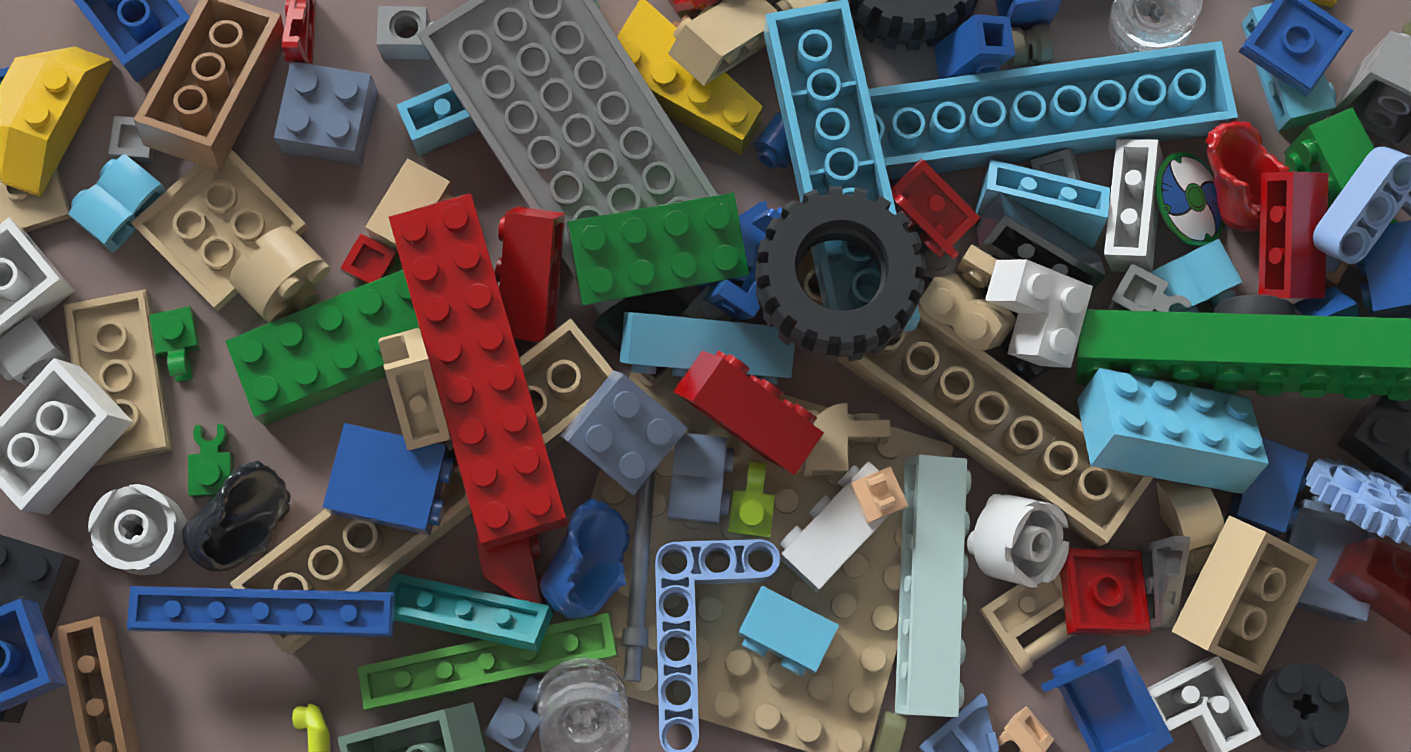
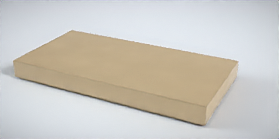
(117, 350)

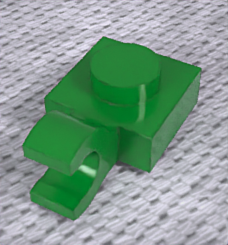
(175, 336)

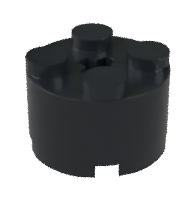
(1322, 701)

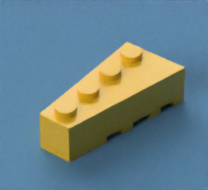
(716, 110)

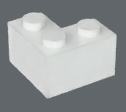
(1048, 310)
(1211, 703)

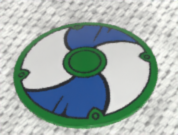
(1188, 199)

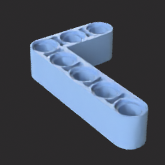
(1366, 206)
(685, 626)

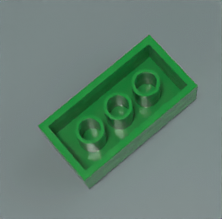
(657, 248)

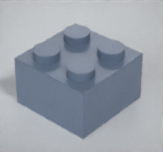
(326, 113)
(624, 432)

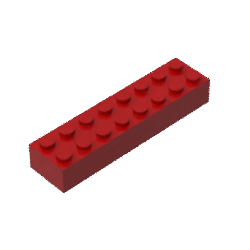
(478, 372)

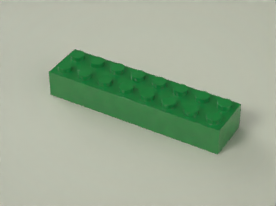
(1251, 352)

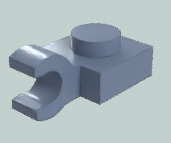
(515, 720)

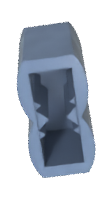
(698, 479)

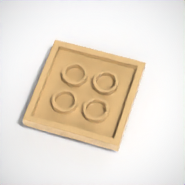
(211, 221)

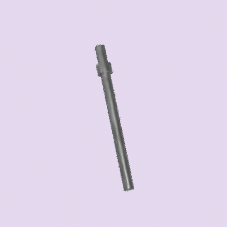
(634, 635)

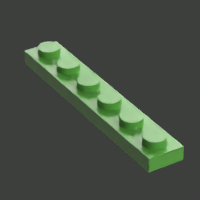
(482, 663)

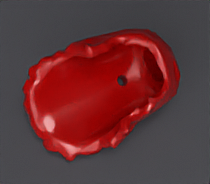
(1237, 166)

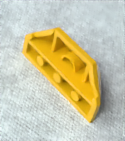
(41, 111)

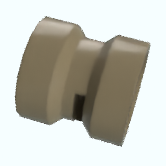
(1032, 45)

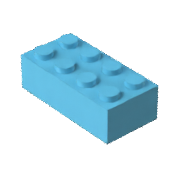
(1171, 431)

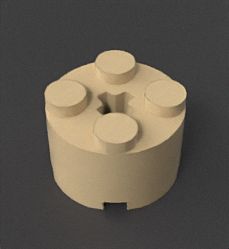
(279, 274)

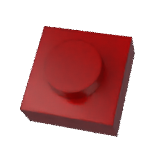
(368, 260)

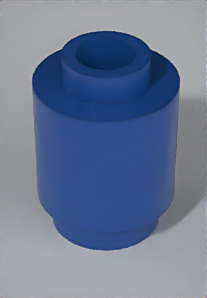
(773, 144)

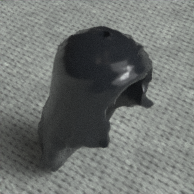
(237, 519)

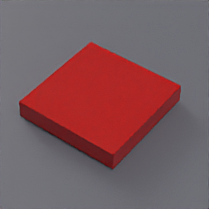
(1105, 593)

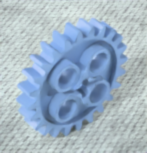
(1364, 497)

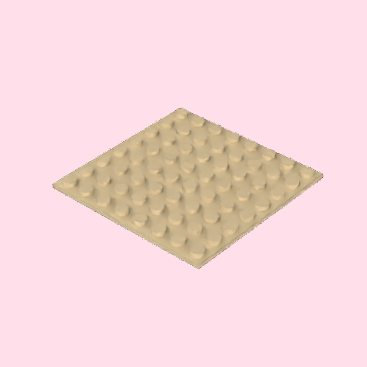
(737, 687)

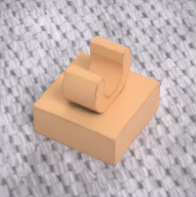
(879, 495)
(1026, 732)

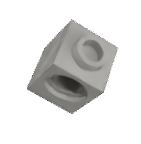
(392, 22)
(27, 351)

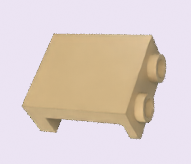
(413, 389)

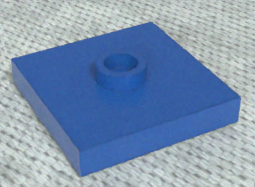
(1296, 42)

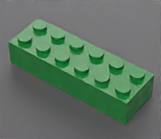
(321, 349)

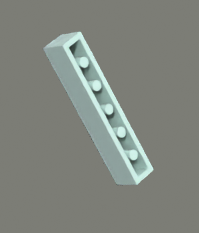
(932, 586)

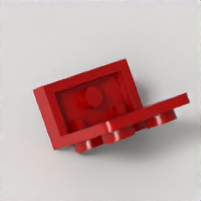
(933, 208)

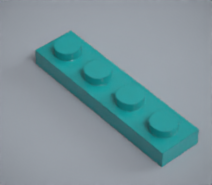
(470, 612)

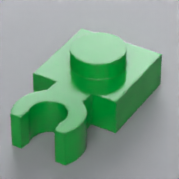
(210, 467)

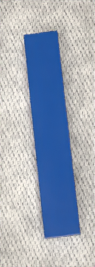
(261, 611)

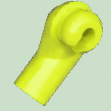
(317, 730)

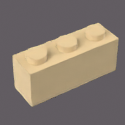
(720, 37)

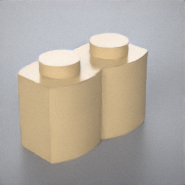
(962, 305)

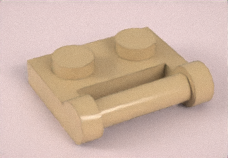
(1019, 611)

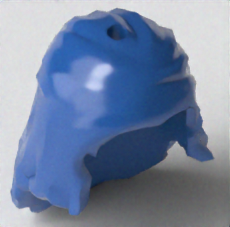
(587, 561)

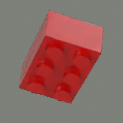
(750, 410)

